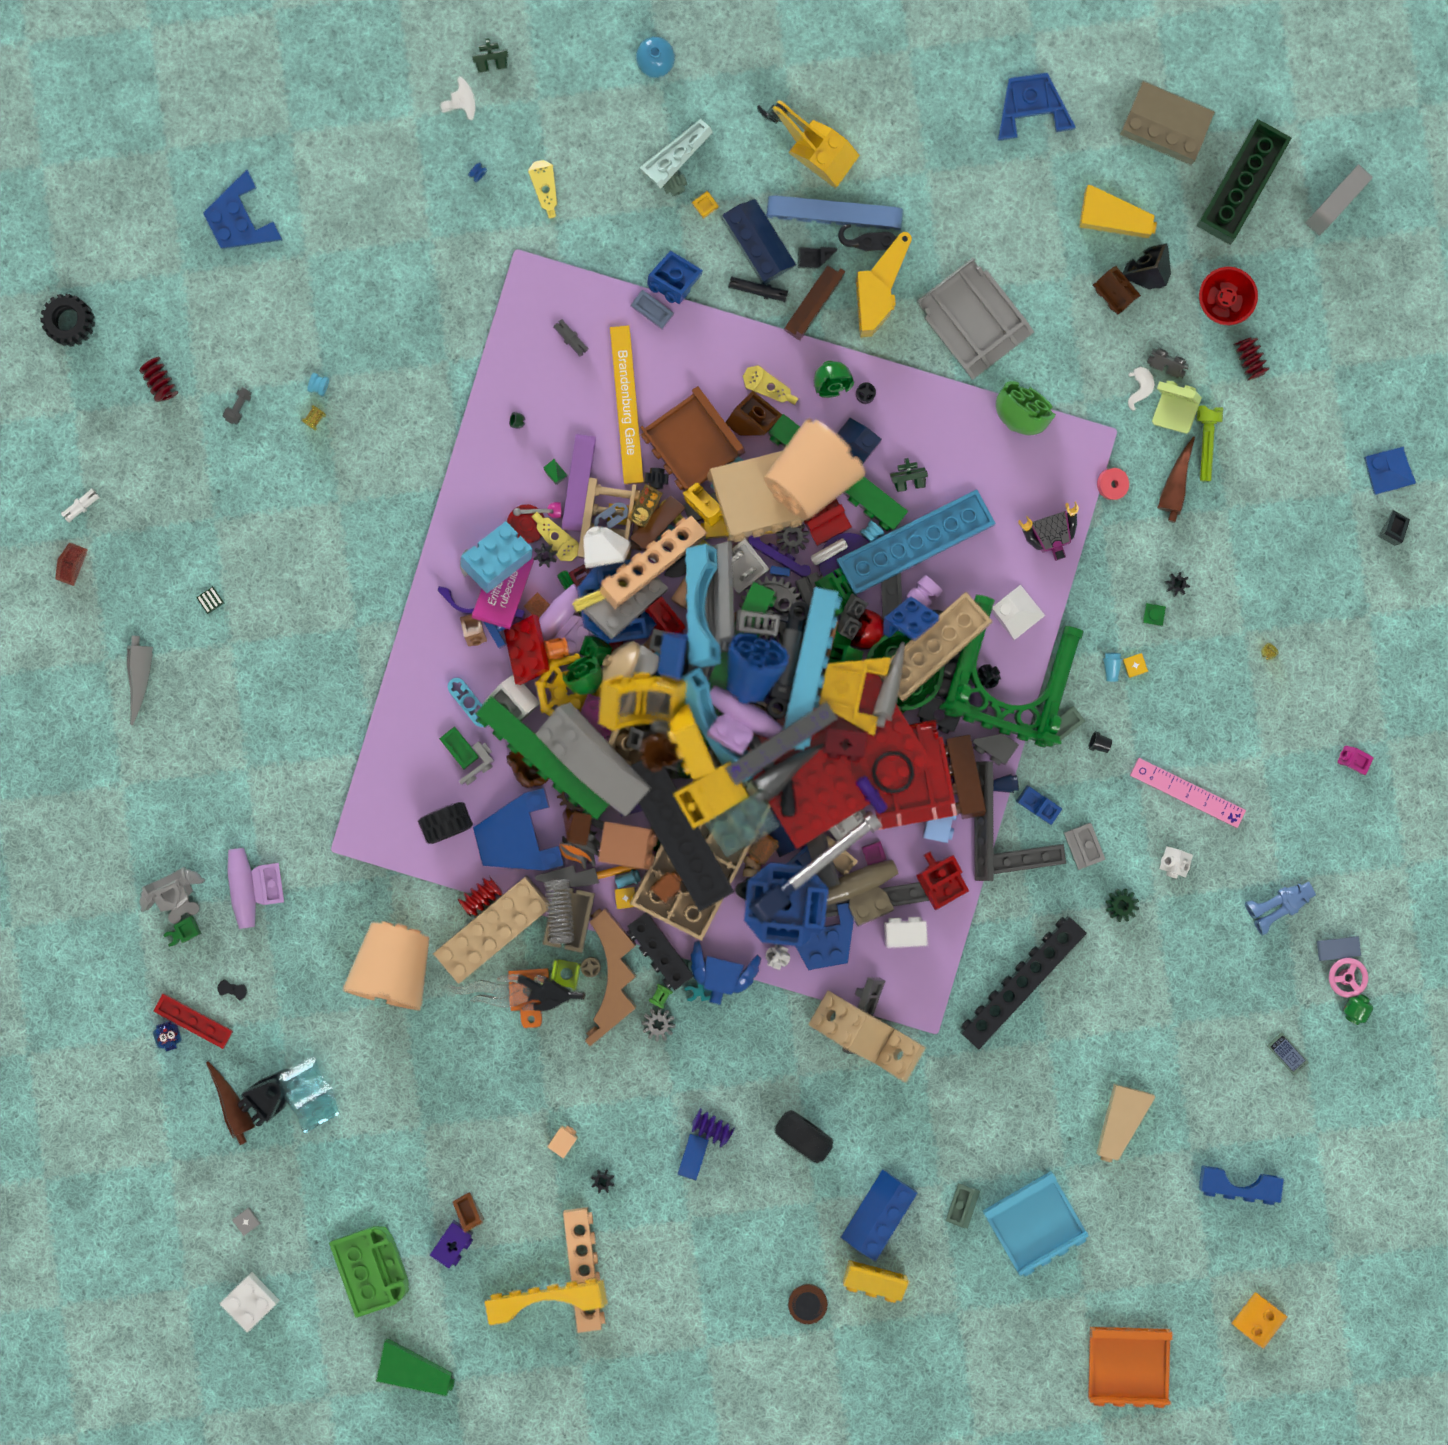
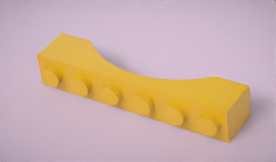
(583, 1295)

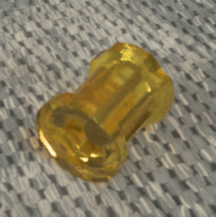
(313, 417)

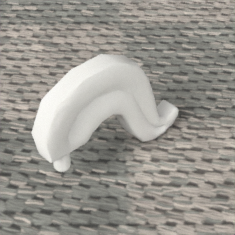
(1146, 383)

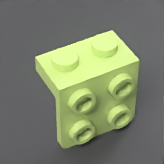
(1176, 407)

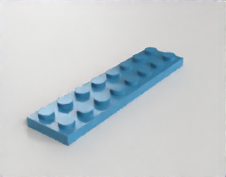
(915, 542)

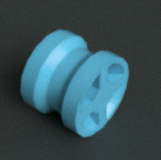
(318, 384)
(872, 531)

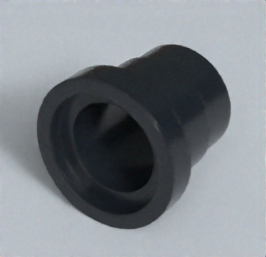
(1099, 743)

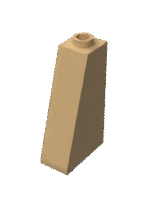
(1122, 1119)

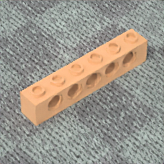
(618, 595)
(580, 1216)

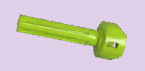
(1208, 418)

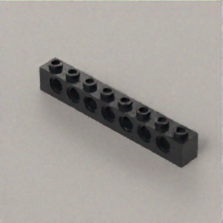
(1034, 979)

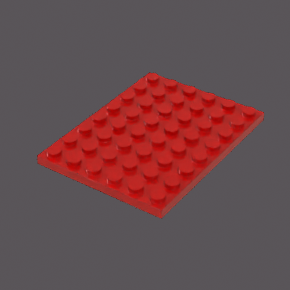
(827, 786)

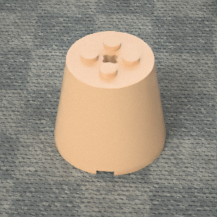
(812, 470)
(390, 966)

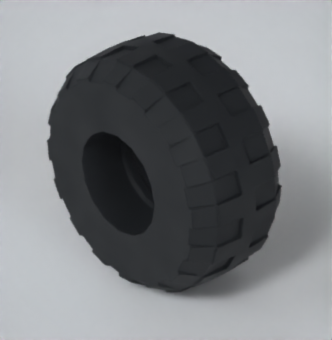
(804, 1136)

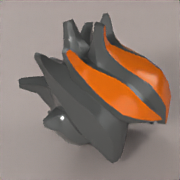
(579, 852)

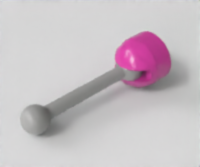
(552, 510)

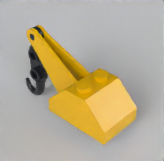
(817, 147)
(875, 286)

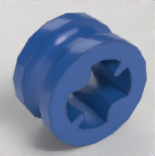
(477, 172)

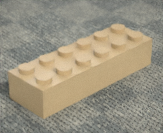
(492, 929)

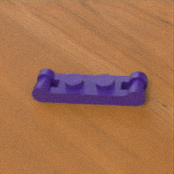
(785, 560)

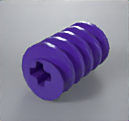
(711, 1128)

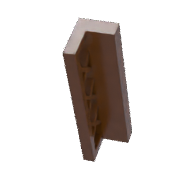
(814, 302)

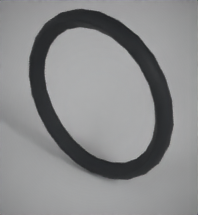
(908, 762)

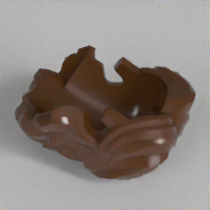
(658, 751)
(524, 774)

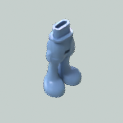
(1291, 900)

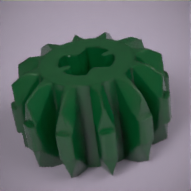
(1125, 898)

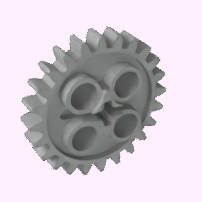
(784, 594)

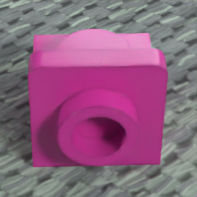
(1355, 759)

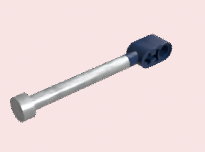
(777, 896)

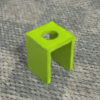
(556, 973)

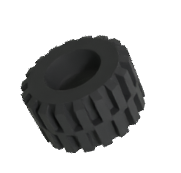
(82, 326)
(445, 823)

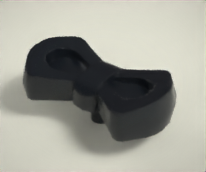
(225, 987)

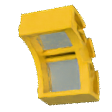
(640, 700)

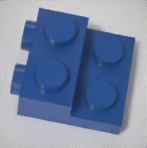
(673, 277)

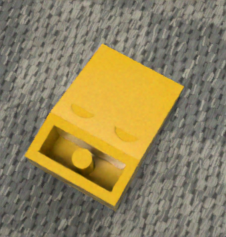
(710, 796)

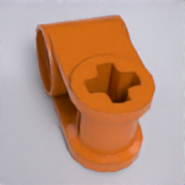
(556, 648)

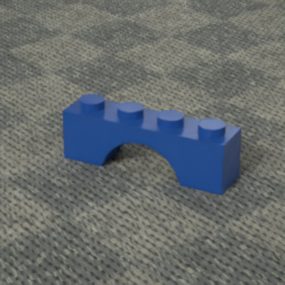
(1265, 1188)

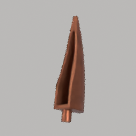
(1175, 487)
(235, 1119)

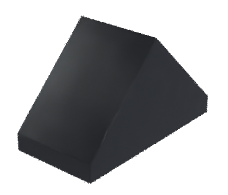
(1395, 528)

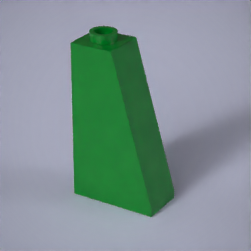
(410, 1370)

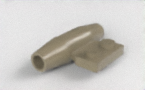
(862, 890)

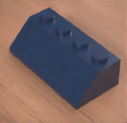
(758, 241)

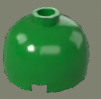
(832, 378)
(584, 676)

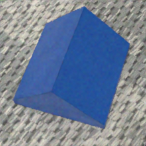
(673, 655)

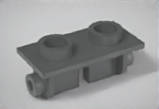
(1162, 358)

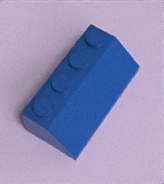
(879, 1215)

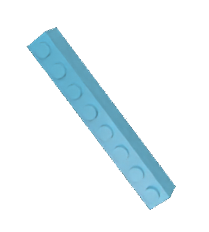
(813, 657)

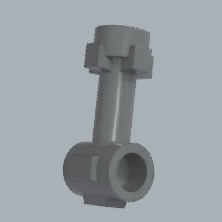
(232, 414)

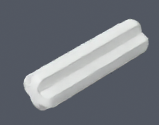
(829, 551)

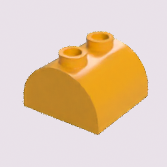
(1259, 1320)

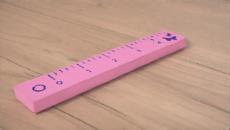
(1187, 792)

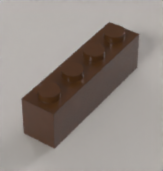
(965, 777)

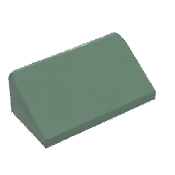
(962, 1206)

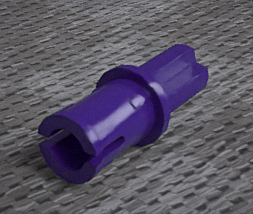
(871, 794)

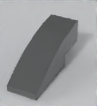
(569, 873)

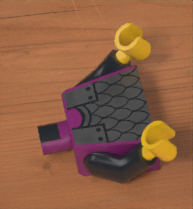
(1052, 531)

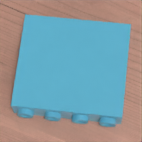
(1035, 1224)

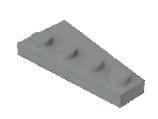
(613, 620)

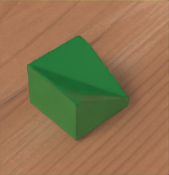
(555, 472)

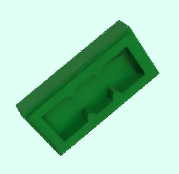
(459, 747)

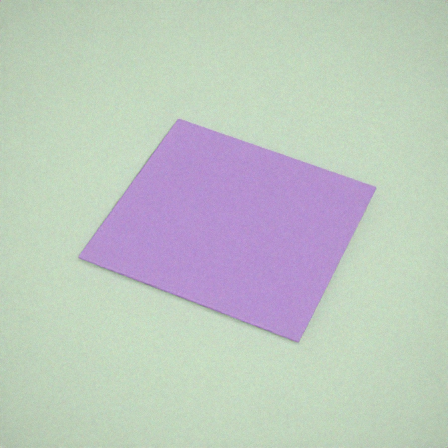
(497, 468)

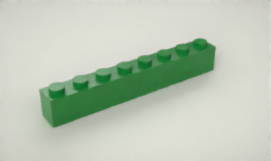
(862, 493)
(536, 753)

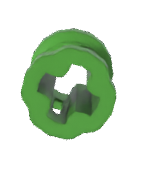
(660, 996)

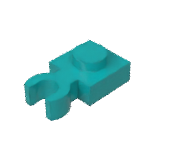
(700, 991)

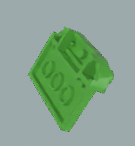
(370, 1269)

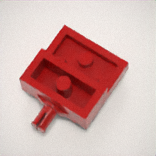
(942, 880)

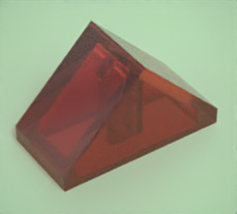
(70, 563)

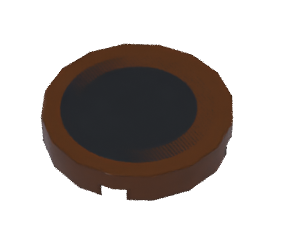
(807, 1304)

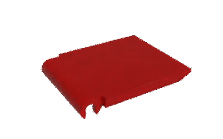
(930, 792)

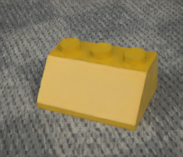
(690, 744)
(875, 1281)

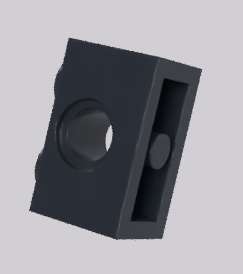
(926, 713)

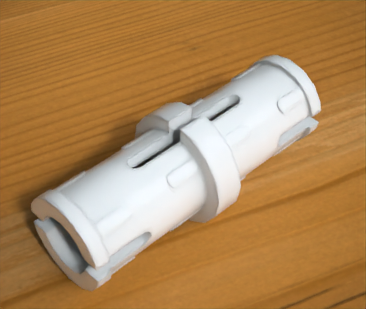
(80, 505)

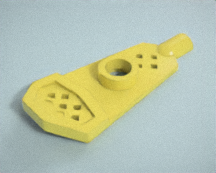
(544, 179)
(761, 383)
(561, 543)

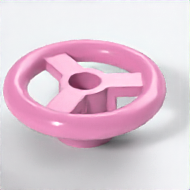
(1341, 977)

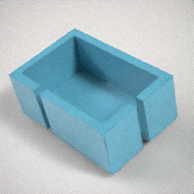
(496, 557)

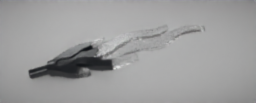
(524, 989)

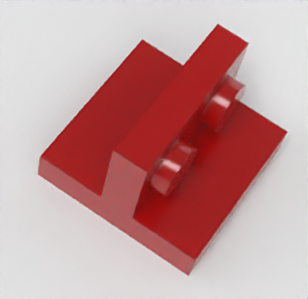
(828, 522)

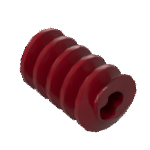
(1251, 358)
(157, 381)

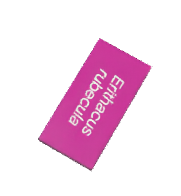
(501, 603)

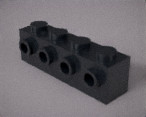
(660, 951)

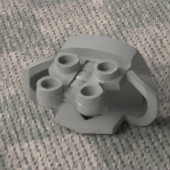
(172, 894)

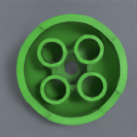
(1023, 409)

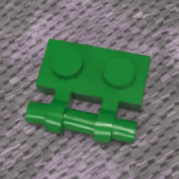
(830, 582)

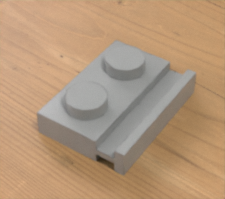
(1084, 846)

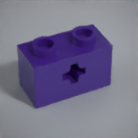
(443, 1253)

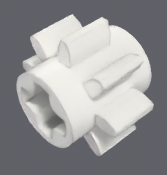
(777, 956)

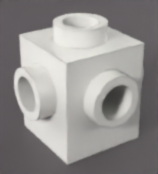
(1175, 862)

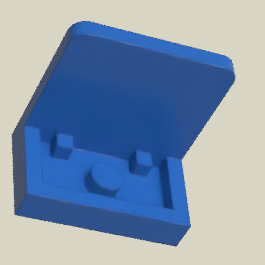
(910, 618)

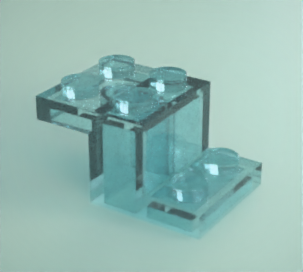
(741, 825)
(309, 1095)

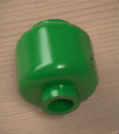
(1358, 1009)

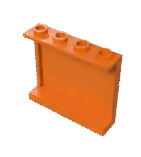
(1129, 1366)

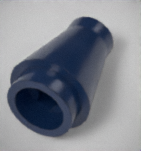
(1006, 784)

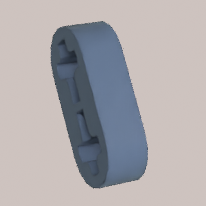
(607, 513)

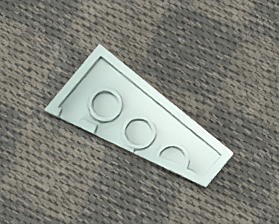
(673, 156)

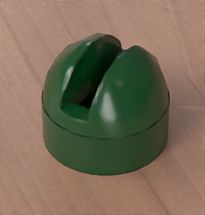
(516, 420)

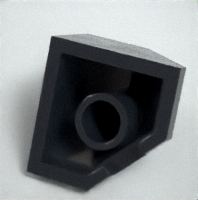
(1151, 269)

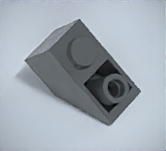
(997, 746)

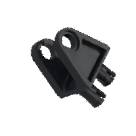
(265, 1098)

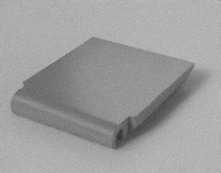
(974, 318)

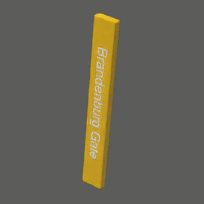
(626, 405)

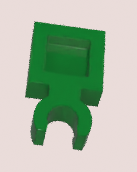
(184, 931)

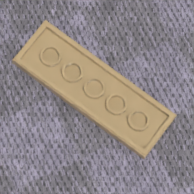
(940, 643)

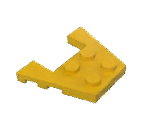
(844, 687)

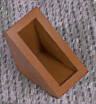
(468, 1212)

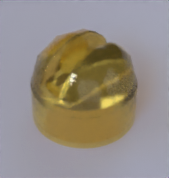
(1270, 651)

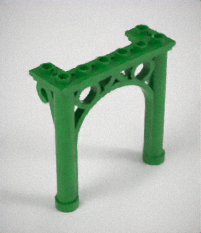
(1047, 723)

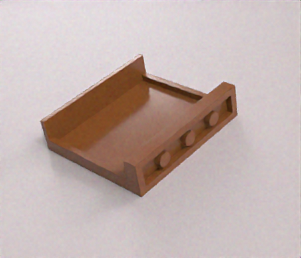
(692, 440)

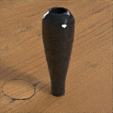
(788, 801)

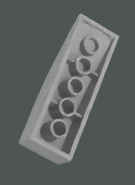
(592, 758)

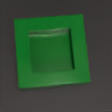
(1154, 614)

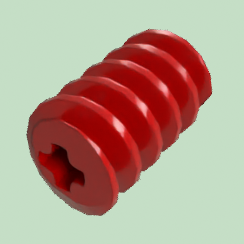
(480, 897)

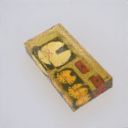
(645, 506)

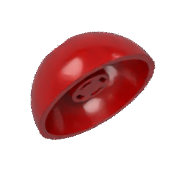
(1236, 289)

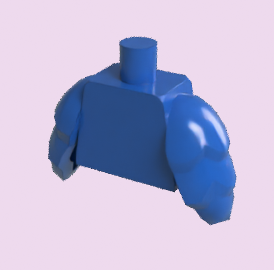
(721, 975)

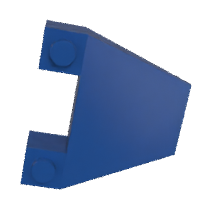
(510, 839)

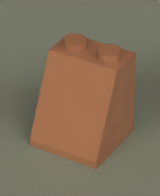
(627, 845)

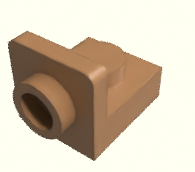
(473, 630)

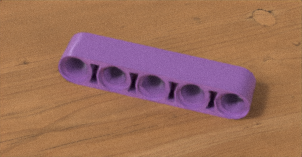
(578, 482)

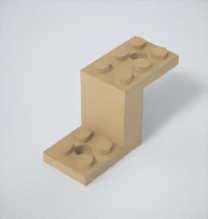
(866, 1036)

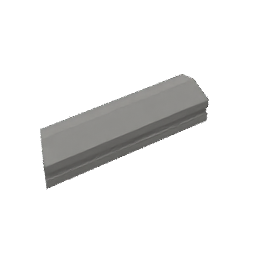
(719, 598)

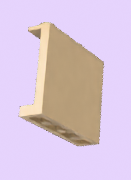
(747, 500)

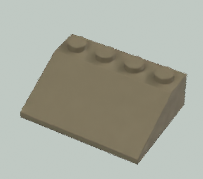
(1167, 123)

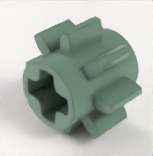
(675, 184)

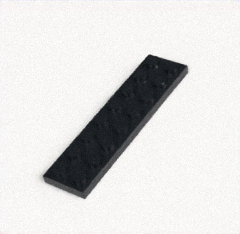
(680, 841)

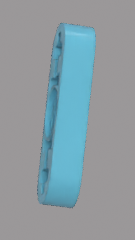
(455, 694)

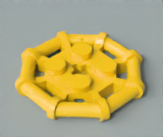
(558, 687)

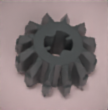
(793, 544)

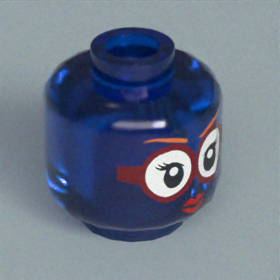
(167, 1036)

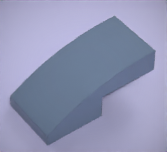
(1338, 948)

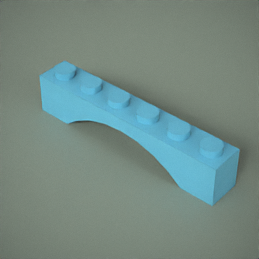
(700, 567)
(701, 706)

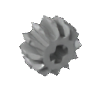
(660, 1017)

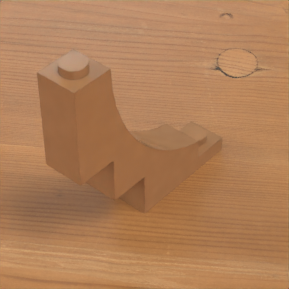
(616, 1002)

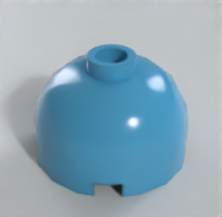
(655, 57)

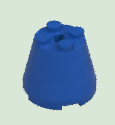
(754, 667)

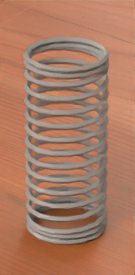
(553, 886)

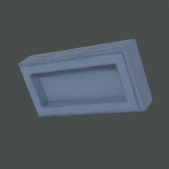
(652, 309)

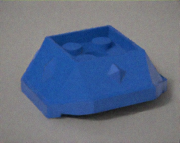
(637, 629)
(801, 920)

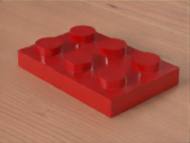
(526, 650)

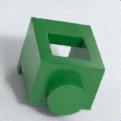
(595, 647)

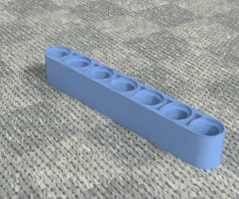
(832, 211)

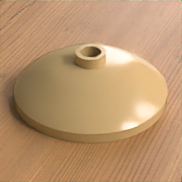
(621, 661)

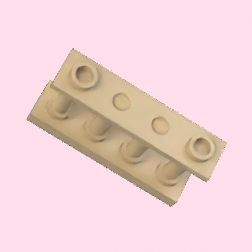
(591, 509)

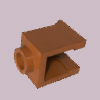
(666, 886)

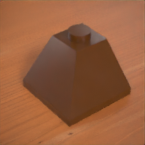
(753, 416)

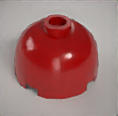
(870, 631)

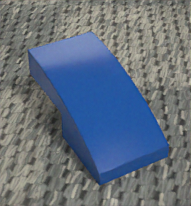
(1039, 805)
(693, 1157)

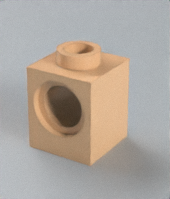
(563, 1141)

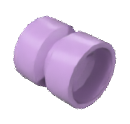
(926, 591)

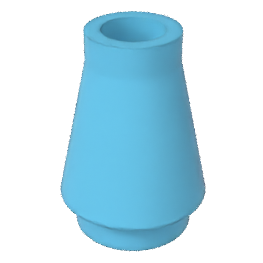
(1112, 666)

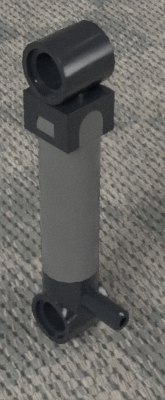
(792, 642)

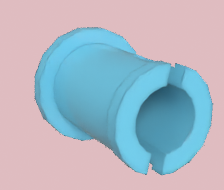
(628, 879)

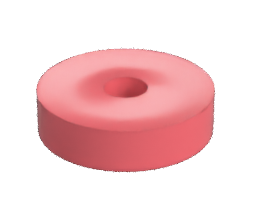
(1121, 483)

